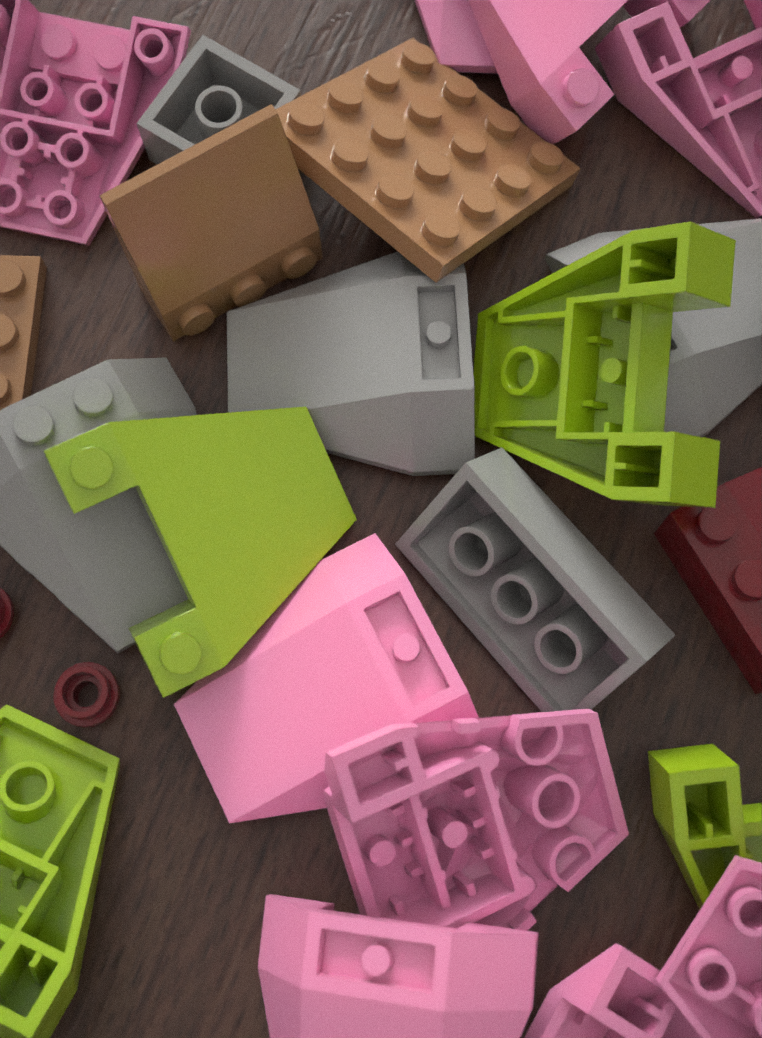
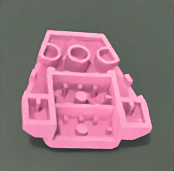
(473, 815)

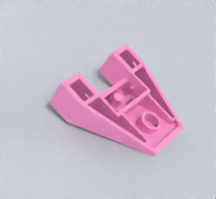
(541, 58)
(698, 104)

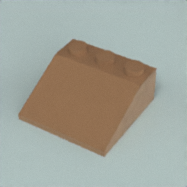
(216, 224)

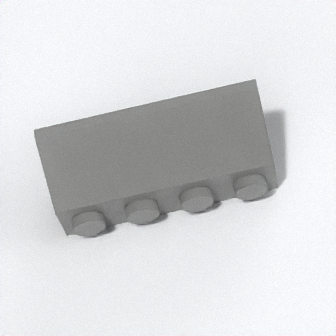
(532, 586)

